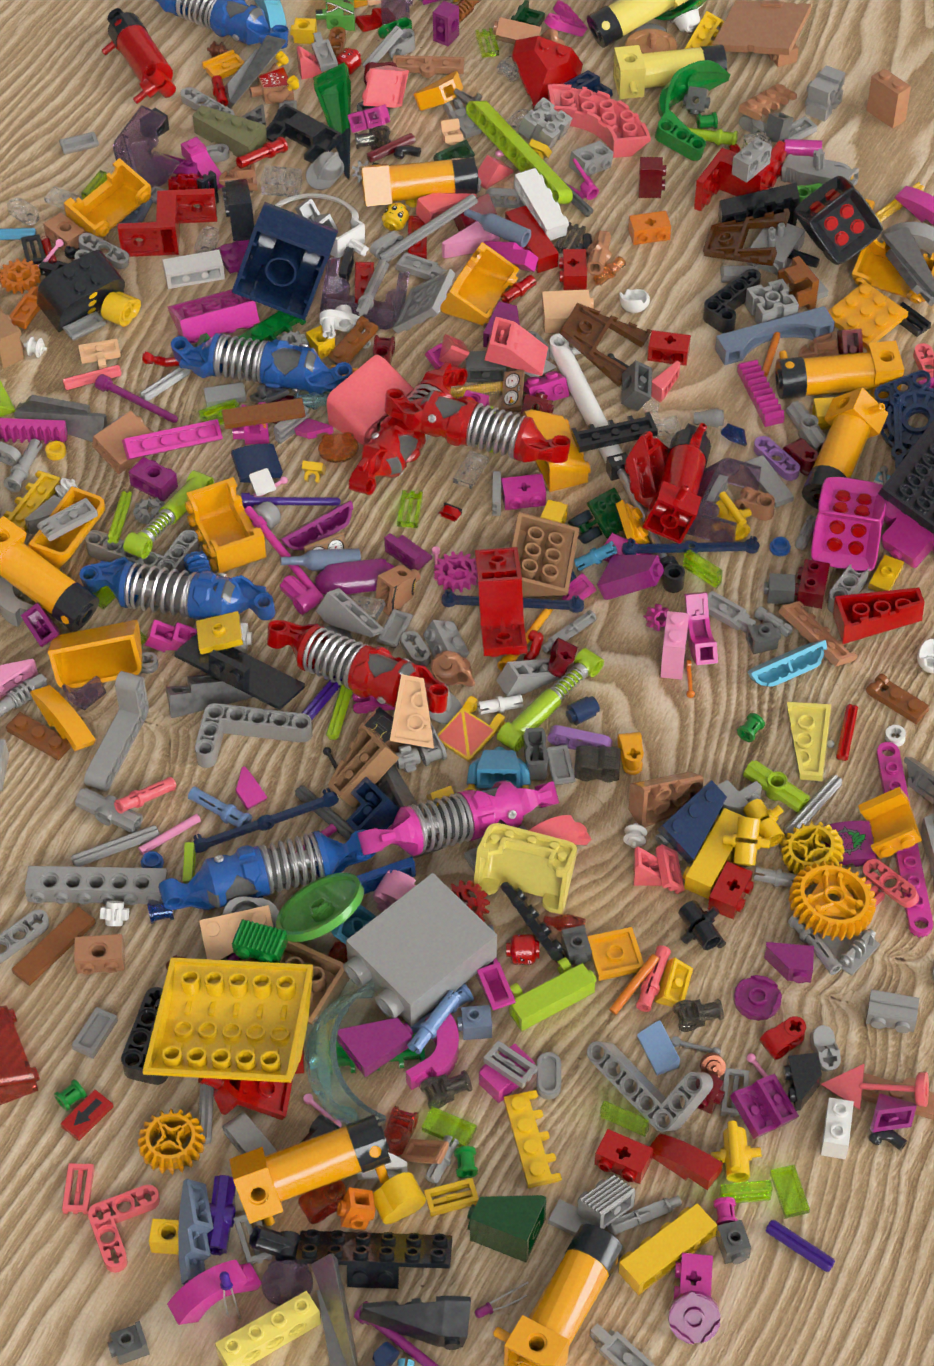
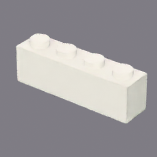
(540, 203)

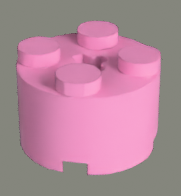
(392, 888)

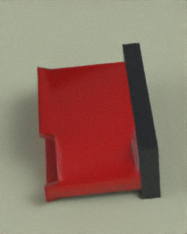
(450, 512)

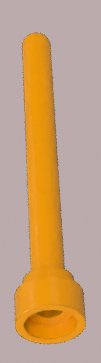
(535, 626)

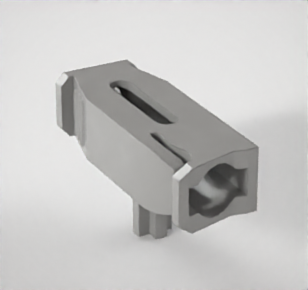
(815, 169)

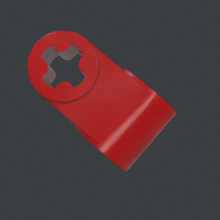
(781, 1039)

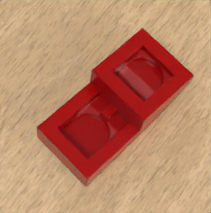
(370, 22)

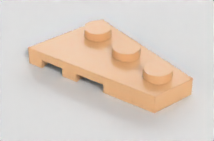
(220, 930)

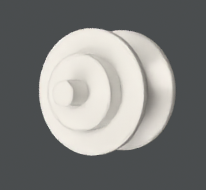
(36, 347)
(65, 485)
(635, 835)

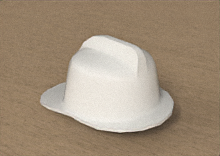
(688, 21)

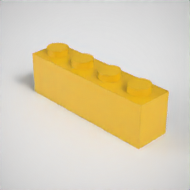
(713, 855)
(660, 1253)

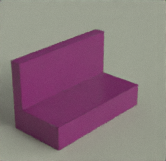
(406, 552)

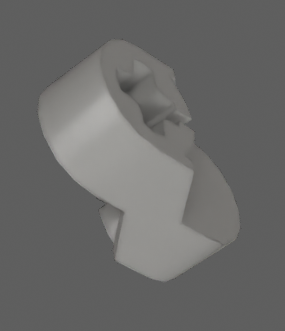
(752, 125)
(824, 1044)

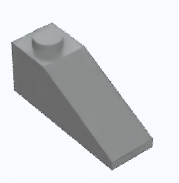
(344, 613)
(525, 676)

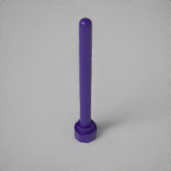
(250, 500)

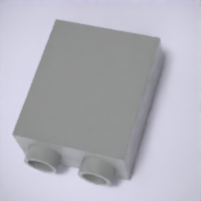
(419, 950)

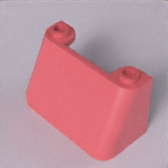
(360, 399)

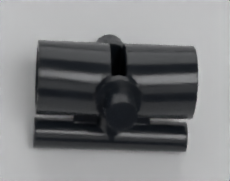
(700, 925)

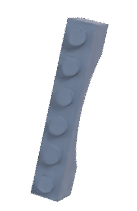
(737, 344)

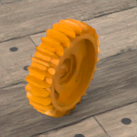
(827, 916)

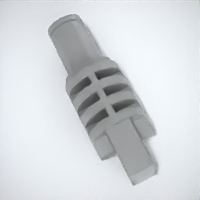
(21, 694)

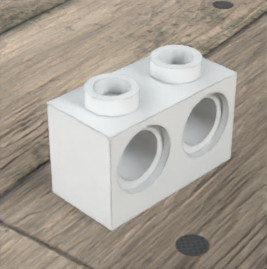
(837, 1128)

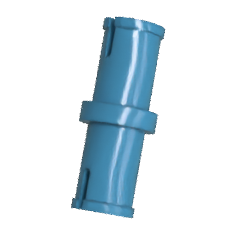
(595, 556)

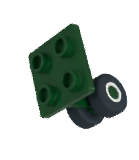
(605, 514)

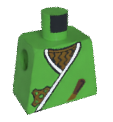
(338, 14)

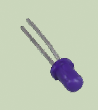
(226, 1284)

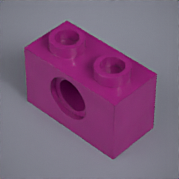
(445, 23)
(153, 479)

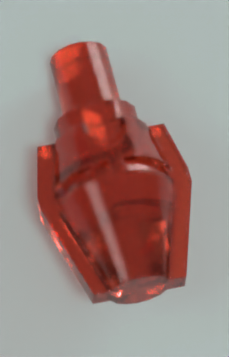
(564, 921)

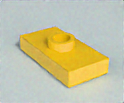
(886, 574)

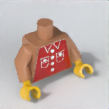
(275, 84)

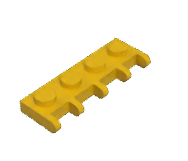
(705, 31)
(36, 496)
(529, 1139)

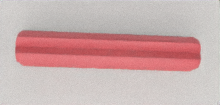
(90, 377)

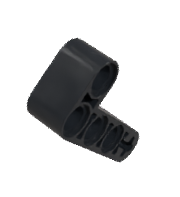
(720, 307)
(142, 1033)

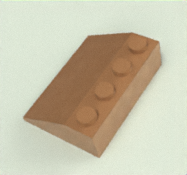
(544, 554)
(327, 980)

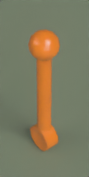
(690, 693)

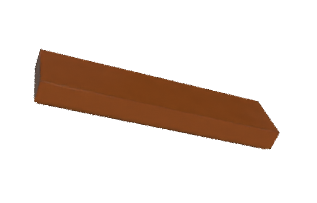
(263, 413)
(53, 946)

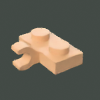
(99, 352)

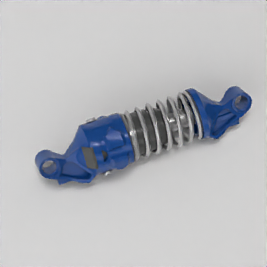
(192, 595)

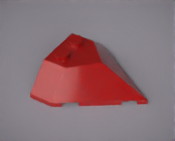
(544, 63)
(645, 467)

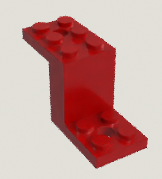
(719, 176)
(164, 234)
(500, 601)

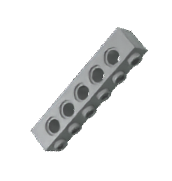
(86, 878)

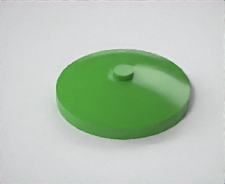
(320, 906)

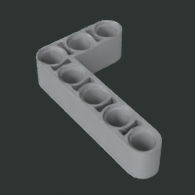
(173, 559)
(247, 722)
(122, 732)
(645, 1089)

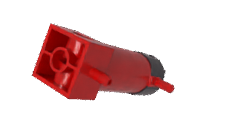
(677, 498)

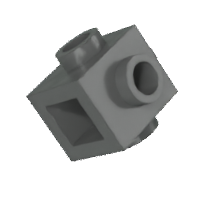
(693, 94)

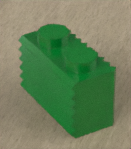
(259, 942)

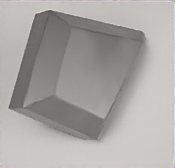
(465, 98)
(256, 115)
(268, 394)

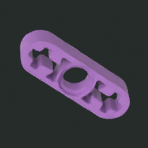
(774, 450)
(568, 736)

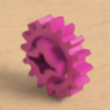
(456, 571)

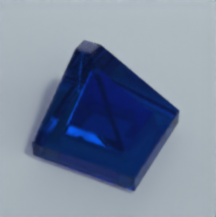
(734, 434)

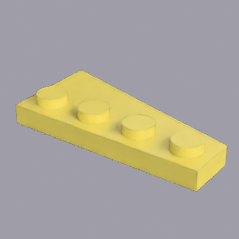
(810, 736)

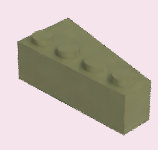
(234, 131)

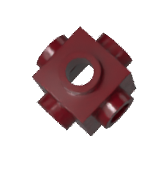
(532, 402)
(714, 1097)

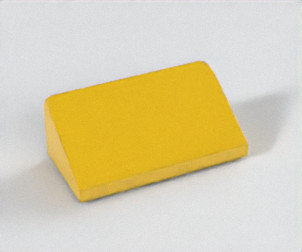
(674, 983)

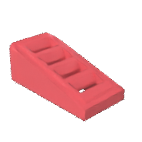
(663, 382)

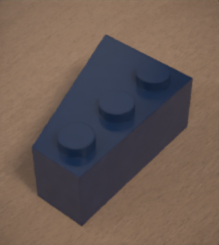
(692, 822)

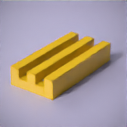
(452, 1206)

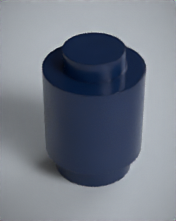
(582, 710)

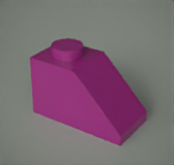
(791, 960)

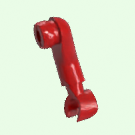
(148, 358)
(537, 640)

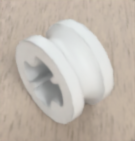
(897, 730)

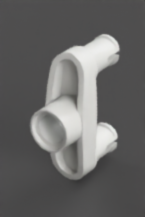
(338, 319)

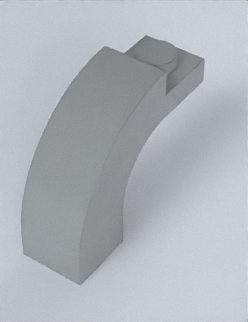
(921, 232)
(10, 605)

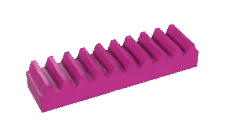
(760, 393)
(33, 429)

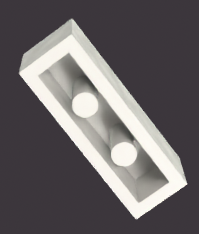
(193, 269)

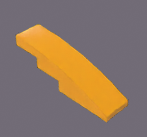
(63, 717)

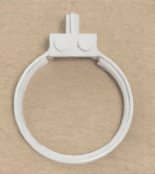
(353, 239)

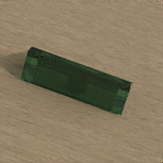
(459, 150)

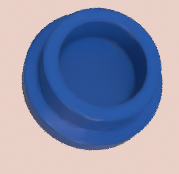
(780, 546)
(152, 860)

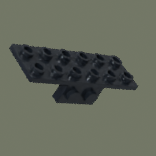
(243, 673)
(375, 1257)

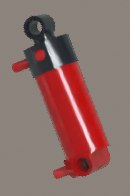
(141, 54)

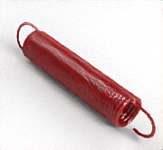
(47, 248)

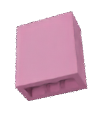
(674, 645)

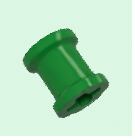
(707, 121)
(750, 727)
(70, 1095)
(466, 1162)

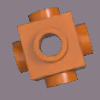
(356, 1208)

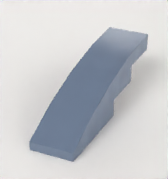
(194, 1225)

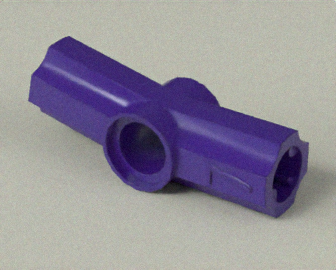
(222, 1214)

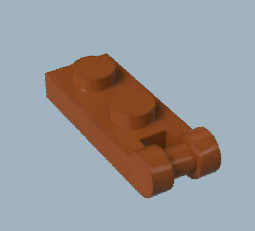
(353, 341)
(897, 699)

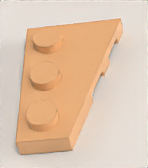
(411, 714)

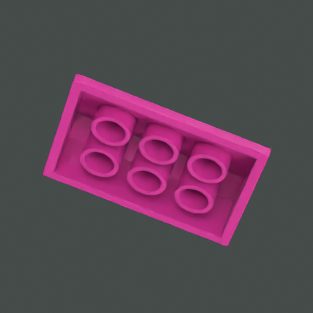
(213, 315)

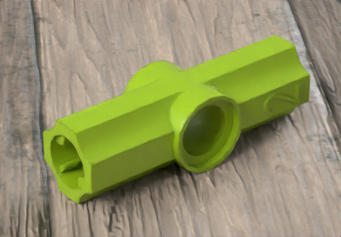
(776, 786)

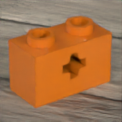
(649, 227)

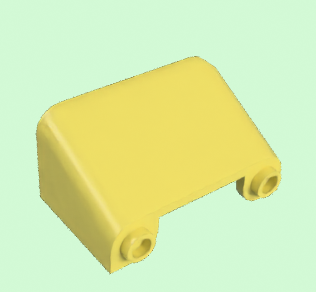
(527, 861)

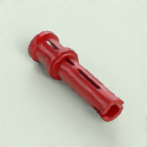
(268, 150)

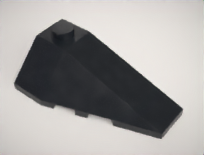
(435, 1323)

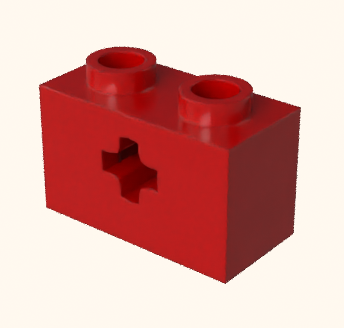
(574, 269)
(669, 347)
(731, 889)
(634, 1154)

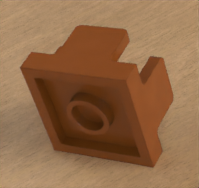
(801, 282)

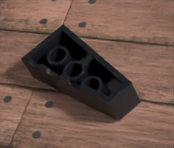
(759, 203)
(239, 208)

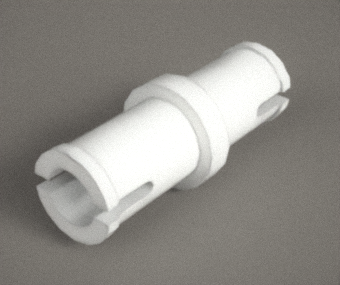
(500, 704)

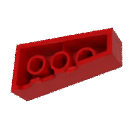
(876, 612)

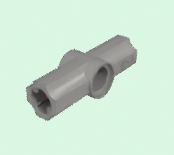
(806, 424)
(105, 812)

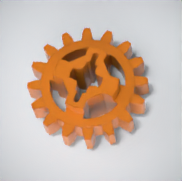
(19, 276)

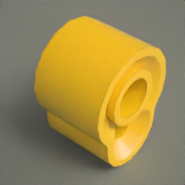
(120, 308)
(398, 1198)

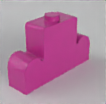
(905, 537)

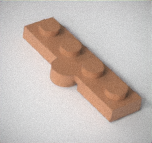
(430, 65)
(872, 1095)

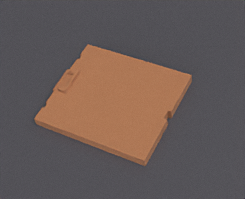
(762, 26)

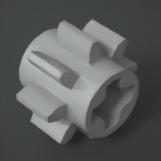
(358, 169)
(408, 758)

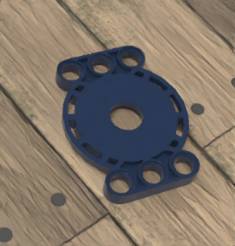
(918, 400)

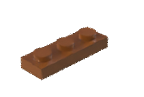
(38, 736)

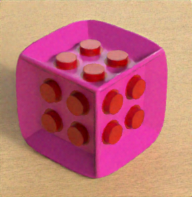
(848, 523)

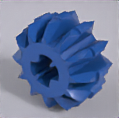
(196, 562)

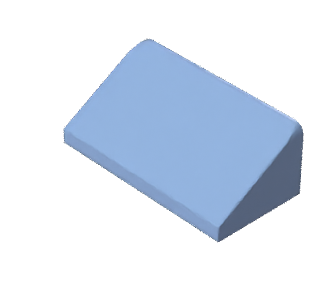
(659, 1048)

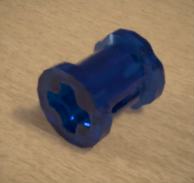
(159, 912)

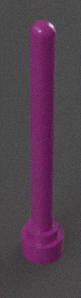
(105, 383)
(400, 1341)

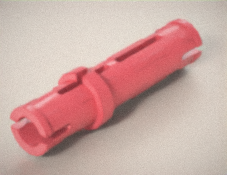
(138, 798)
(650, 986)

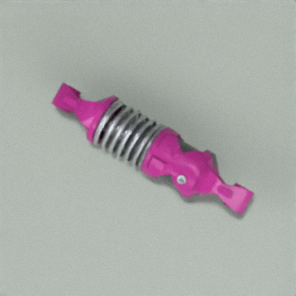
(460, 818)

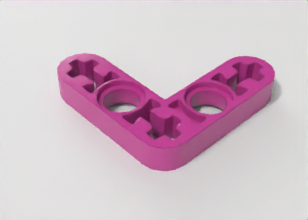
(565, 20)

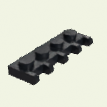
(613, 433)
(529, 915)

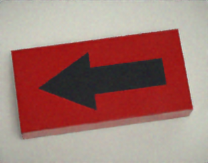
(86, 1115)

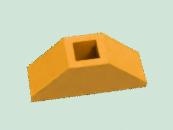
(438, 92)

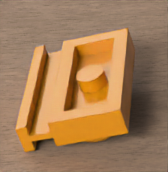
(223, 64)
(632, 522)

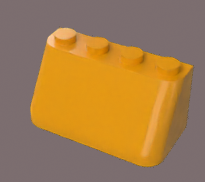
(559, 475)
(62, 548)
(96, 652)

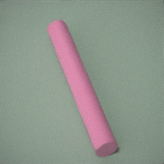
(169, 834)

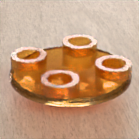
(338, 447)

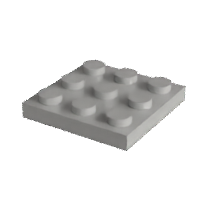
(424, 301)

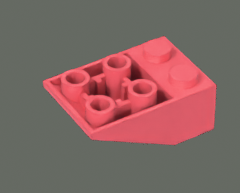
(385, 86)
(515, 347)

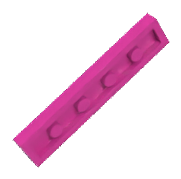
(172, 439)

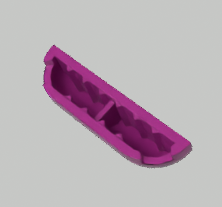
(319, 527)
(352, 576)

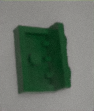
(527, 15)

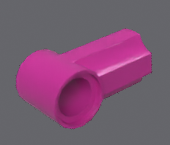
(302, 598)

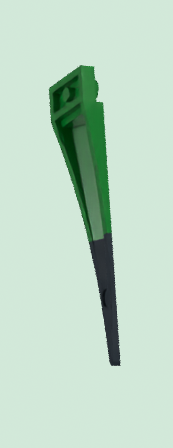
(334, 95)

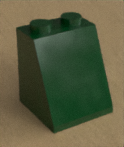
(507, 1223)

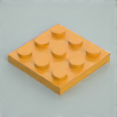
(867, 310)

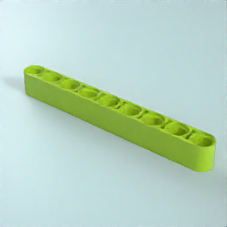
(516, 148)

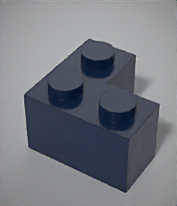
(375, 809)

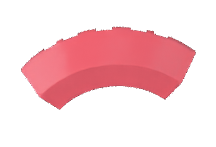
(601, 116)

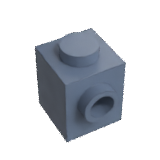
(475, 1022)

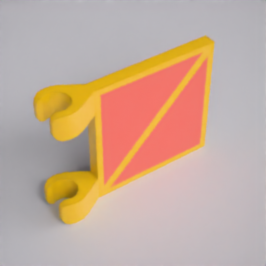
(467, 733)

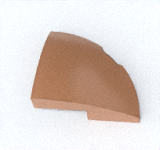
(245, 173)
(821, 346)

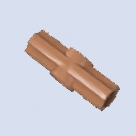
(599, 252)

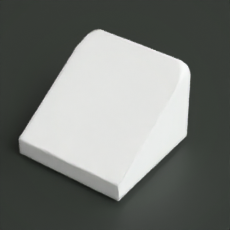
(262, 482)

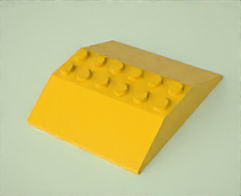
(231, 1020)

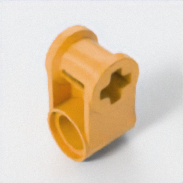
(631, 752)

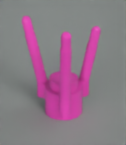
(588, 188)

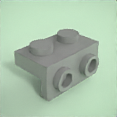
(445, 636)

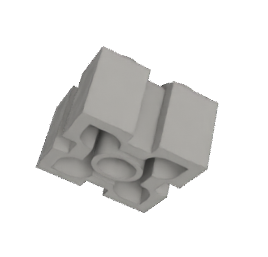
(825, 93)
(545, 123)
(770, 302)

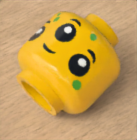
(395, 217)

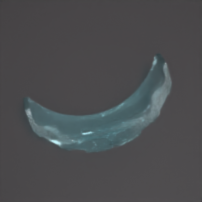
(323, 1066)

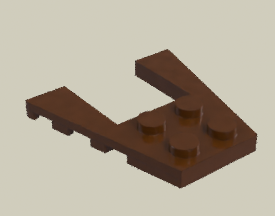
(728, 238)
(586, 329)

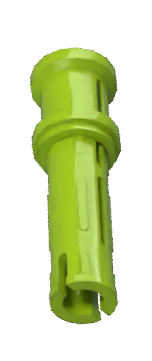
(719, 136)

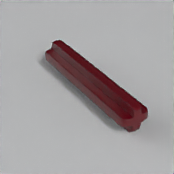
(388, 148)

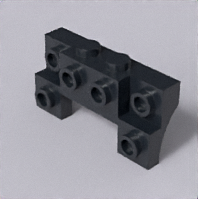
(303, 130)

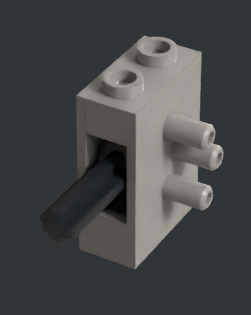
(787, 242)

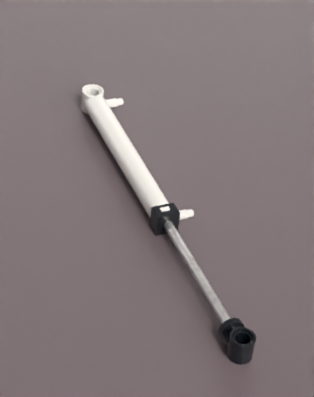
(615, 459)

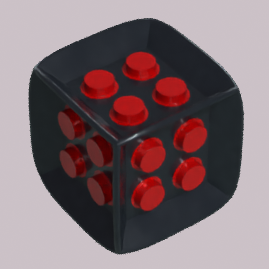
(838, 220)

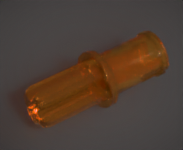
(609, 271)

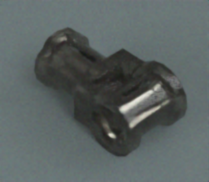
(373, 138)
(696, 1013)
(444, 1088)

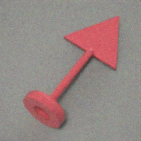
(850, 1086)

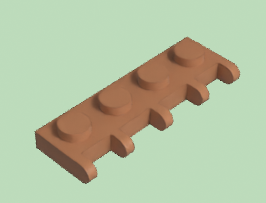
(767, 100)
(814, 632)

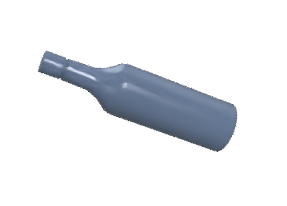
(501, 227)
(318, 559)

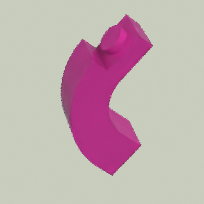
(699, 634)
(443, 1058)
(204, 1290)

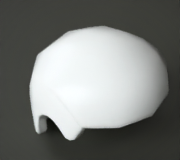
(634, 300)
(926, 656)

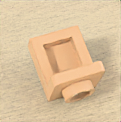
(451, 131)

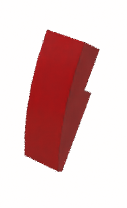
(686, 1160)

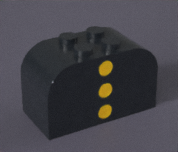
(78, 289)

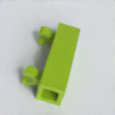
(551, 996)

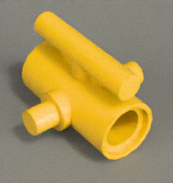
(730, 512)
(768, 826)
(746, 841)
(736, 1153)

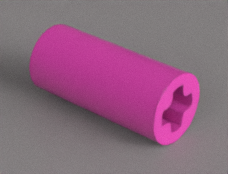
(802, 147)

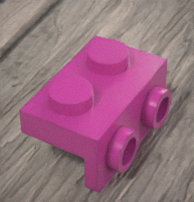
(552, 384)

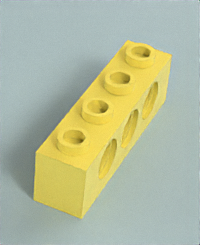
(269, 1332)

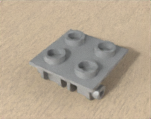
(853, 952)

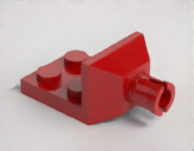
(260, 1096)

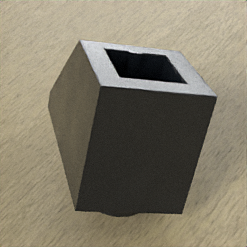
(803, 1076)

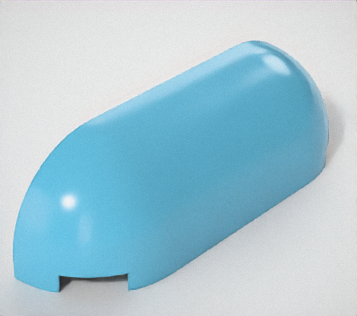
(789, 664)

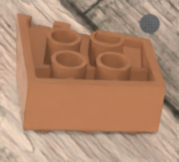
(661, 797)

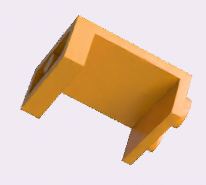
(891, 822)

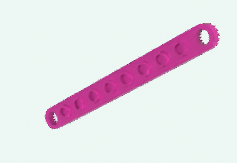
(908, 859)

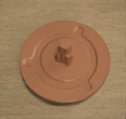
(652, 40)

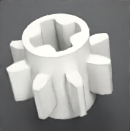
(114, 913)

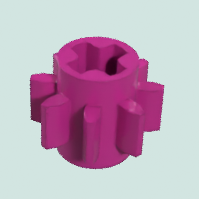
(655, 612)

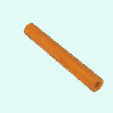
(771, 353)
(634, 984)

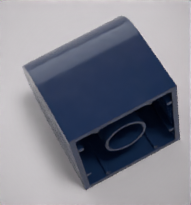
(284, 261)

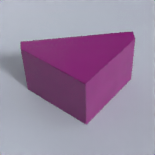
(40, 624)
(892, 1114)

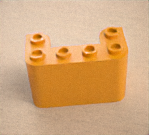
(224, 526)

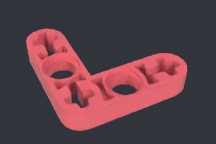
(109, 1222)

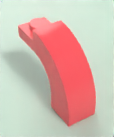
(564, 828)

